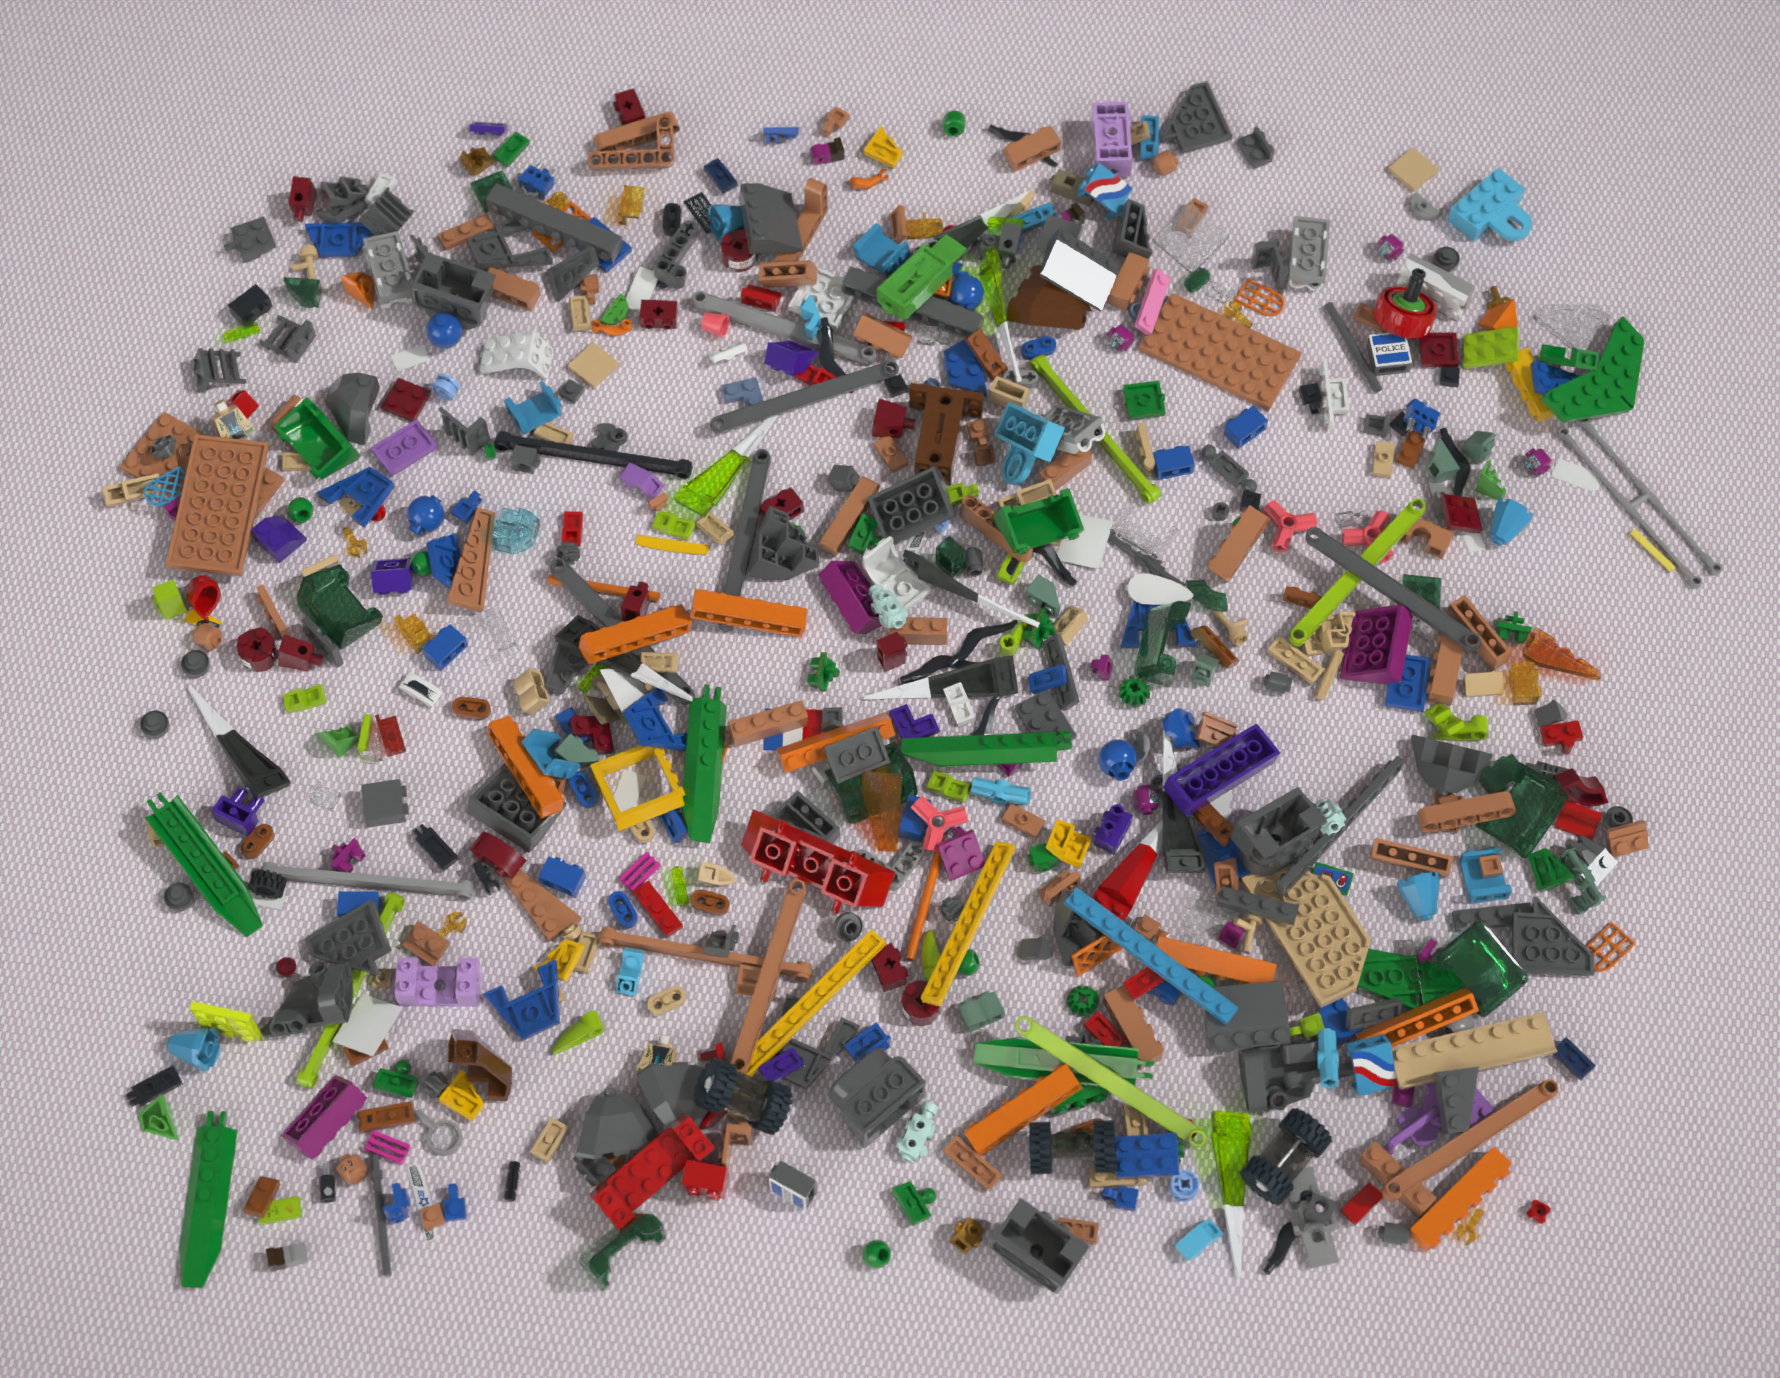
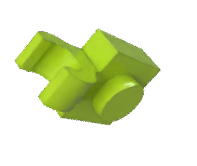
(958, 492)
(1309, 1027)

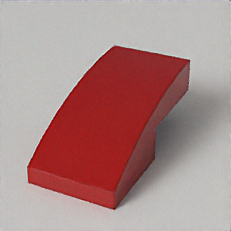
(814, 376)
(572, 527)
(1362, 1203)

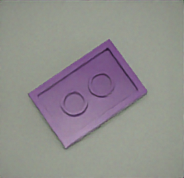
(404, 447)

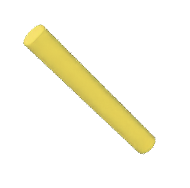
(1652, 550)

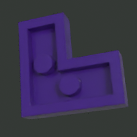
(911, 728)

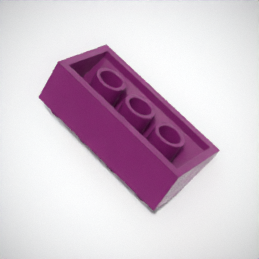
(850, 593)
(324, 1116)

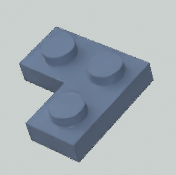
(742, 390)

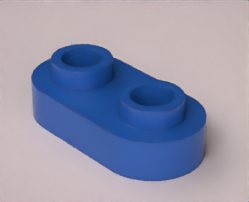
(1039, 347)
(584, 790)
(624, 910)

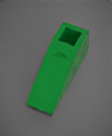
(1080, 1099)

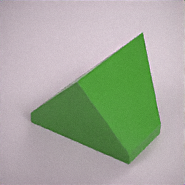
(1488, 483)
(339, 740)
(158, 1119)

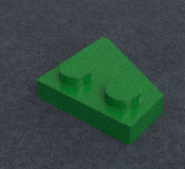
(1549, 870)

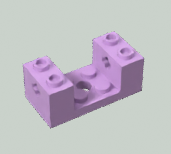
(1112, 151)
(417, 983)

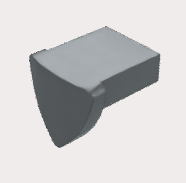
(1376, 425)
(1550, 714)
(832, 719)
(1035, 949)

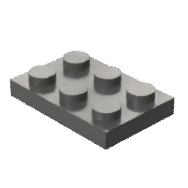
(1043, 714)
(856, 754)

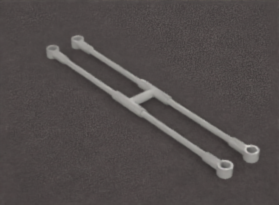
(1630, 506)

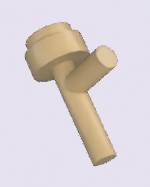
(309, 254)
(1237, 634)
(1248, 923)

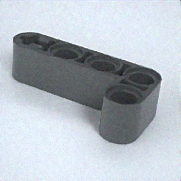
(667, 264)

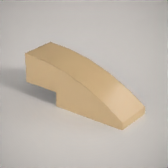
(128, 490)
(1029, 494)

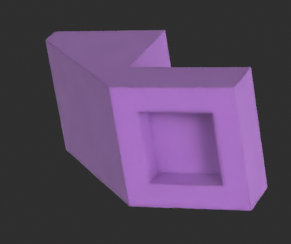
(638, 477)

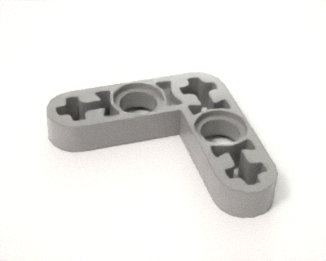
(901, 875)

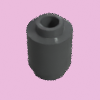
(973, 561)
(1278, 682)
(1394, 1233)

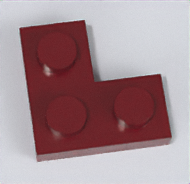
(590, 727)

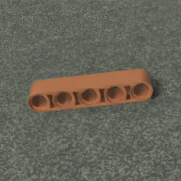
(632, 134)
(848, 516)
(982, 519)
(1466, 812)

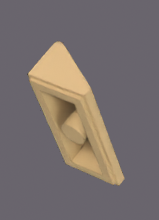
(1070, 623)
(1483, 684)

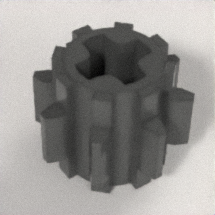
(568, 552)
(951, 908)
(435, 1084)

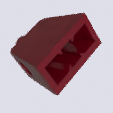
(302, 197)
(891, 420)
(635, 601)
(298, 654)

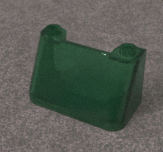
(334, 607)
(1150, 661)
(850, 794)
(1536, 805)
(1481, 966)
(596, 1258)

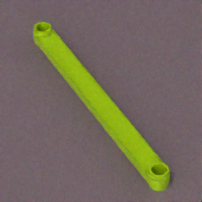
(1149, 492)
(1349, 581)
(308, 1077)
(1110, 1081)

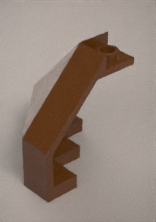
(1046, 305)
(483, 1063)

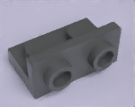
(1256, 148)
(722, 943)
(595, 1169)

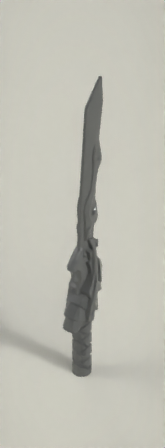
(1143, 560)

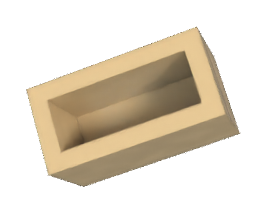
(1005, 390)

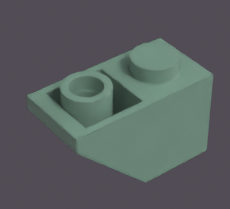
(1479, 446)
(1440, 463)
(1043, 595)
(1204, 670)
(575, 751)

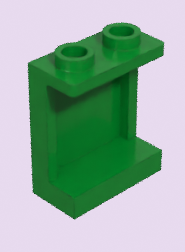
(1579, 358)

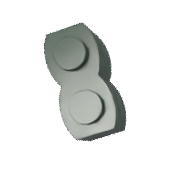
(981, 1011)

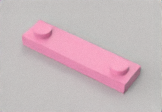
(1152, 302)

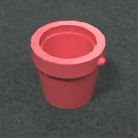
(716, 323)

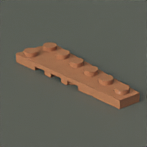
(471, 574)

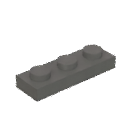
(1372, 1013)

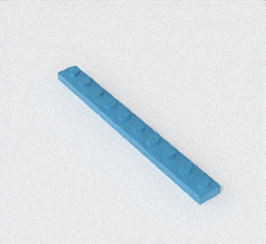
(1151, 956)

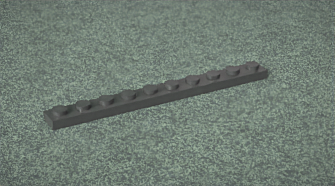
(1323, 843)

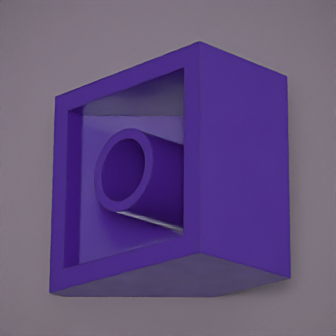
(789, 357)
(278, 537)
(392, 576)

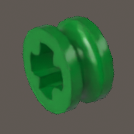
(490, 451)

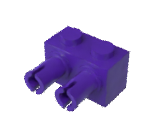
(235, 815)
(1113, 829)

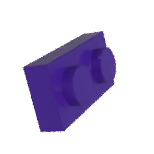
(480, 128)
(781, 1065)

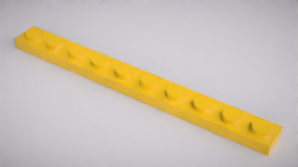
(968, 923)
(814, 1000)

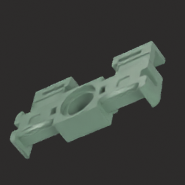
(1590, 895)

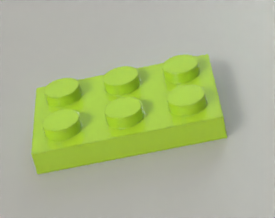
(1491, 347)

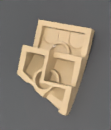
(1330, 635)

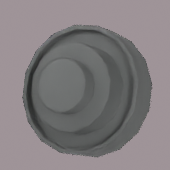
(1446, 258)
(163, 447)
(195, 663)
(154, 724)
(1616, 817)
(178, 897)
(848, 926)

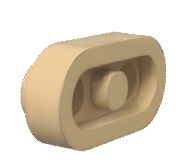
(643, 827)
(665, 999)

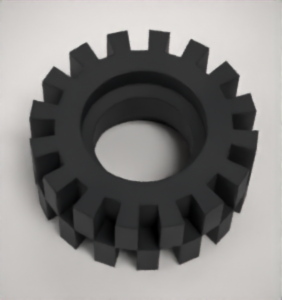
(267, 884)

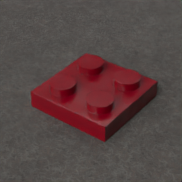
(1439, 350)
(406, 399)
(1461, 513)

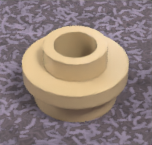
(571, 931)

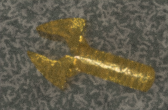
(1236, 313)
(354, 543)
(453, 925)
(1470, 1227)

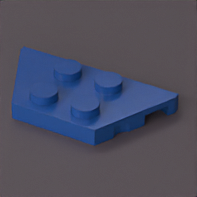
(337, 238)
(964, 369)
(444, 558)

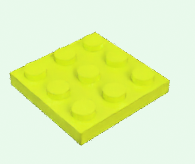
(226, 1021)

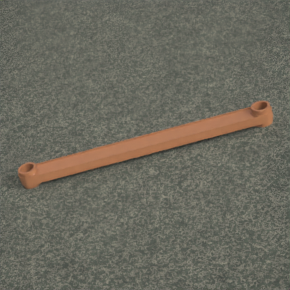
(609, 937)
(768, 976)
(1470, 1140)

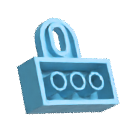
(1490, 207)
(1029, 438)

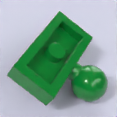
(863, 535)
(398, 1081)
(913, 1203)

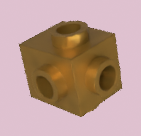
(967, 1235)

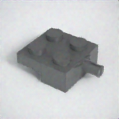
(251, 239)

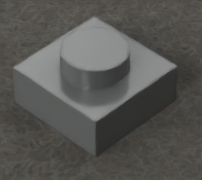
(572, 391)

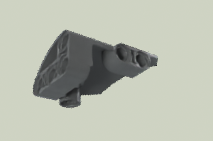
(315, 1001)
(1263, 1071)

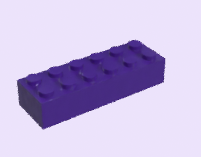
(1221, 770)

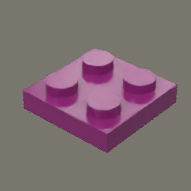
(961, 855)

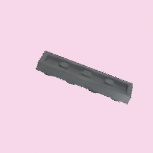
(1055, 656)
(1257, 905)
(1490, 916)

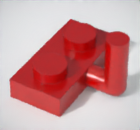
(1563, 734)

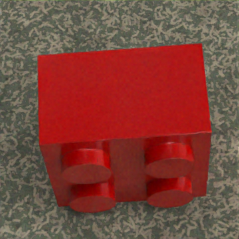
(705, 1180)

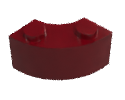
(1582, 790)
(497, 854)

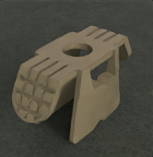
(604, 709)

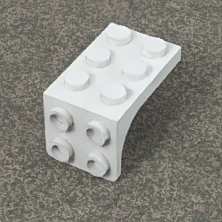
(517, 351)
(887, 569)

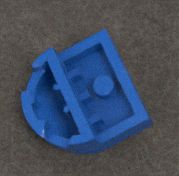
(1181, 727)
(1334, 1017)

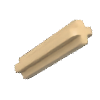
(1329, 675)

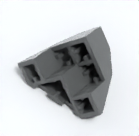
(351, 403)
(780, 549)
(1447, 765)
(1073, 931)
(672, 1090)
(614, 1125)

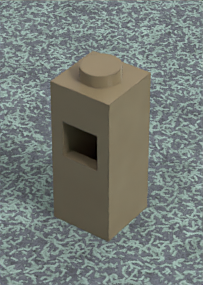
(1067, 185)

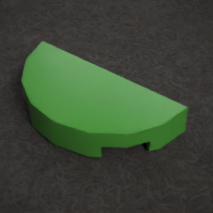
(617, 311)

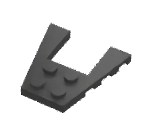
(492, 250)
(814, 1059)

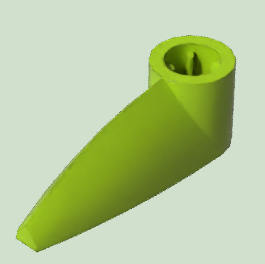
(1013, 639)
(1474, 730)
(930, 954)
(580, 1032)

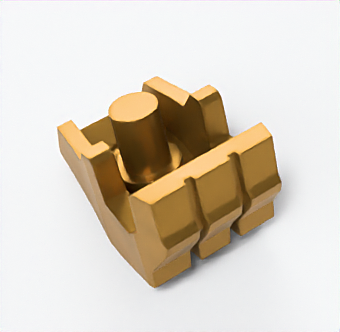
(477, 160)

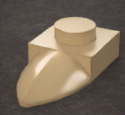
(714, 874)

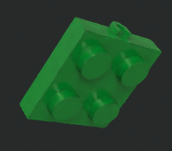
(1144, 400)

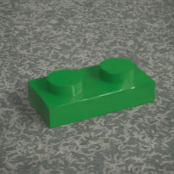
(511, 149)

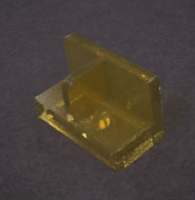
(631, 203)
(923, 228)
(413, 631)

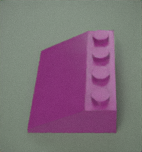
(1377, 645)

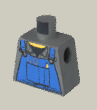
(1009, 244)

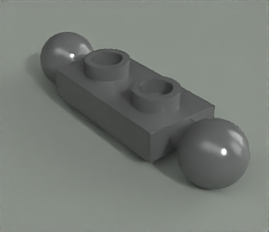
(1229, 468)

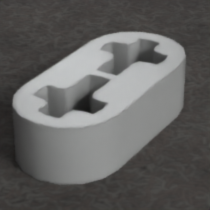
(1024, 374)

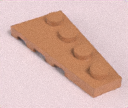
(542, 906)

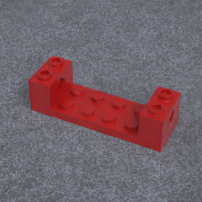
(650, 1170)

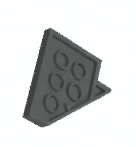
(1198, 120)
(352, 939)
(1546, 945)

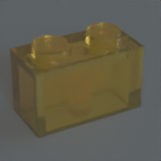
(1524, 683)

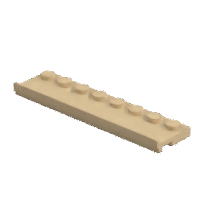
(1476, 1047)

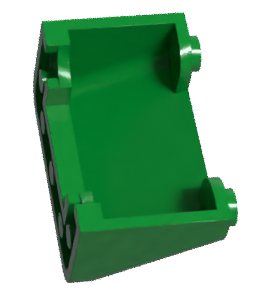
(316, 439)
(1039, 522)

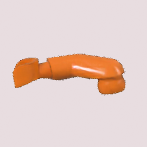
(865, 183)
(616, 330)

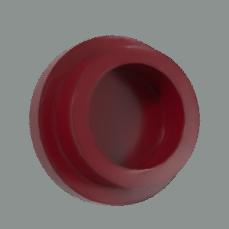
(286, 967)

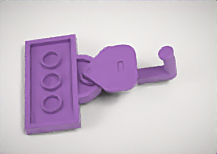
(1423, 1123)

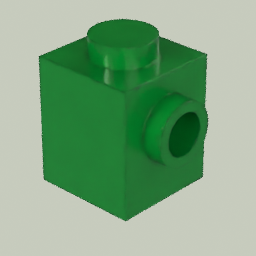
(1041, 858)

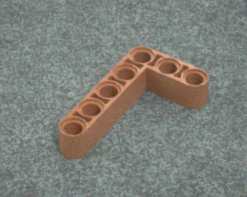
(639, 154)
(811, 217)

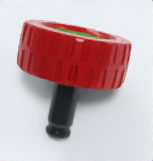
(1406, 309)

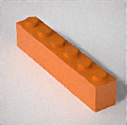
(748, 613)
(635, 634)
(811, 751)
(537, 786)
(1217, 962)
(1424, 1018)
(1025, 1108)
(1460, 1198)

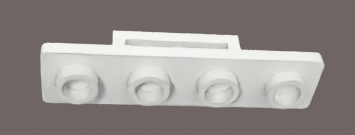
(1335, 395)

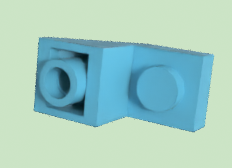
(811, 314)
(630, 971)
(1198, 1239)

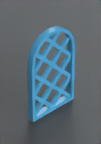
(158, 480)

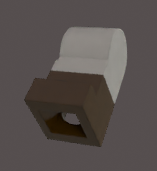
(286, 1256)

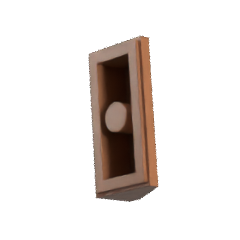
(1226, 874)

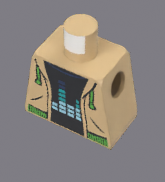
(230, 421)
(658, 1053)

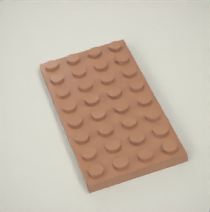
(1220, 351)
(143, 463)
(218, 505)

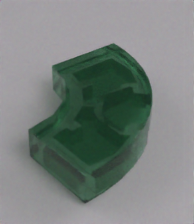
(1205, 595)

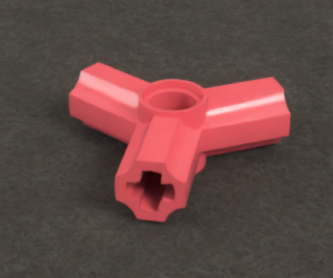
(1284, 533)
(1359, 536)
(935, 834)

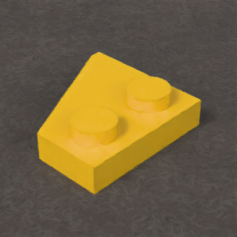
(883, 149)
(567, 956)
(462, 1097)

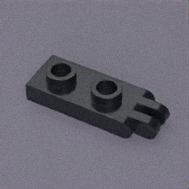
(435, 847)
(154, 1086)

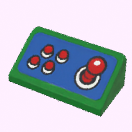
(1340, 877)

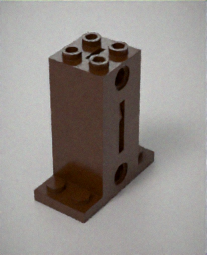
(942, 424)

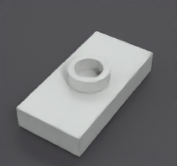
(380, 184)
(727, 352)

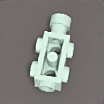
(888, 607)
(1332, 814)
(918, 1135)

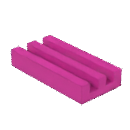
(651, 860)
(371, 1141)

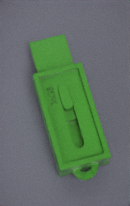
(919, 277)

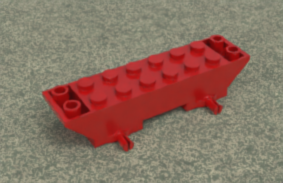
(834, 870)

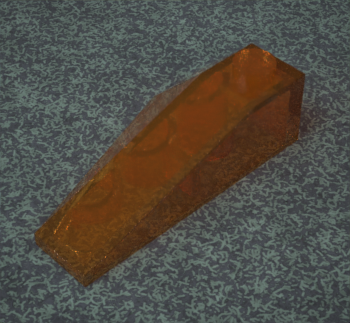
(1547, 654)
(882, 801)

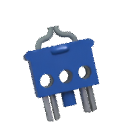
(537, 182)
(1420, 417)

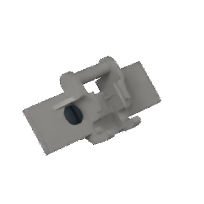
(1321, 1252)

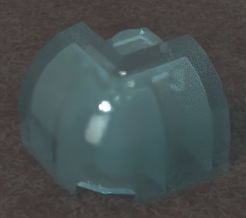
(515, 530)

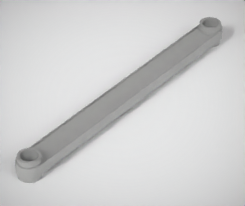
(781, 326)
(461, 890)

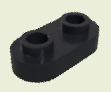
(671, 221)

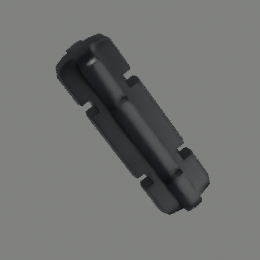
(512, 1181)

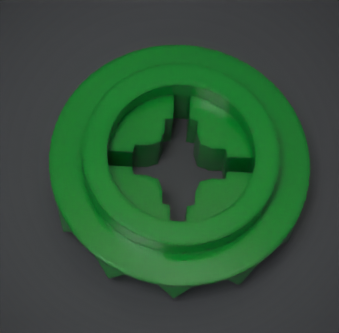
(1081, 1008)

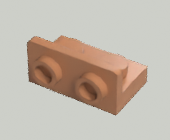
(1064, 881)

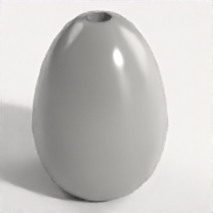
(1460, 1025)

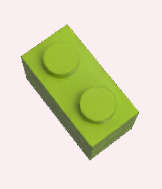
(168, 599)

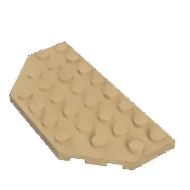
(1326, 939)

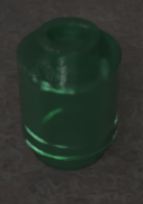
(1197, 279)

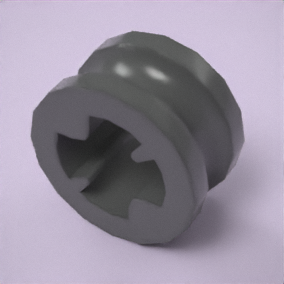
(1217, 516)

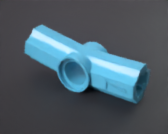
(1001, 791)
(1328, 1058)

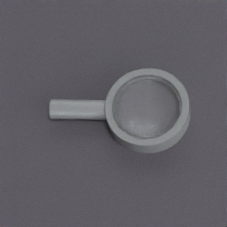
(443, 1136)

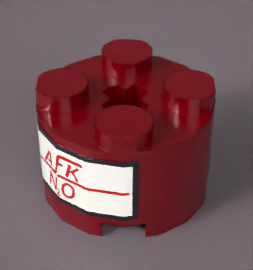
(736, 252)
(257, 649)
(918, 1014)

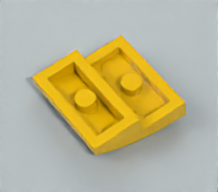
(1068, 844)

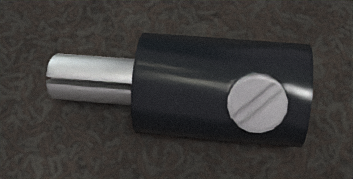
(327, 1185)

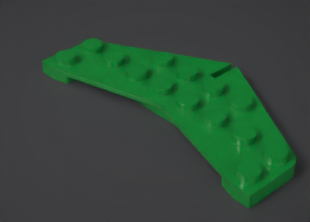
(1607, 389)
(1397, 976)

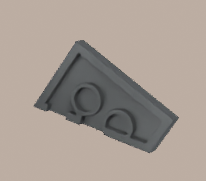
(572, 271)

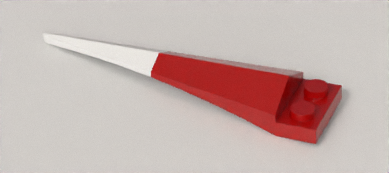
(1124, 884)

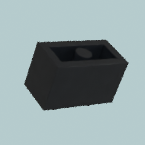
(250, 305)

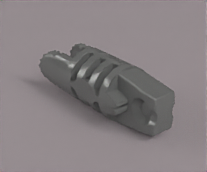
(1547, 769)

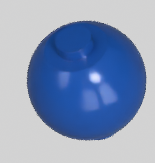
(966, 291)
(444, 330)
(425, 514)
(1117, 759)

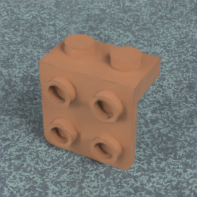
(734, 1134)

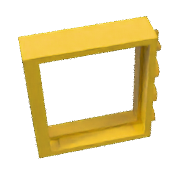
(648, 809)

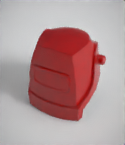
(203, 595)

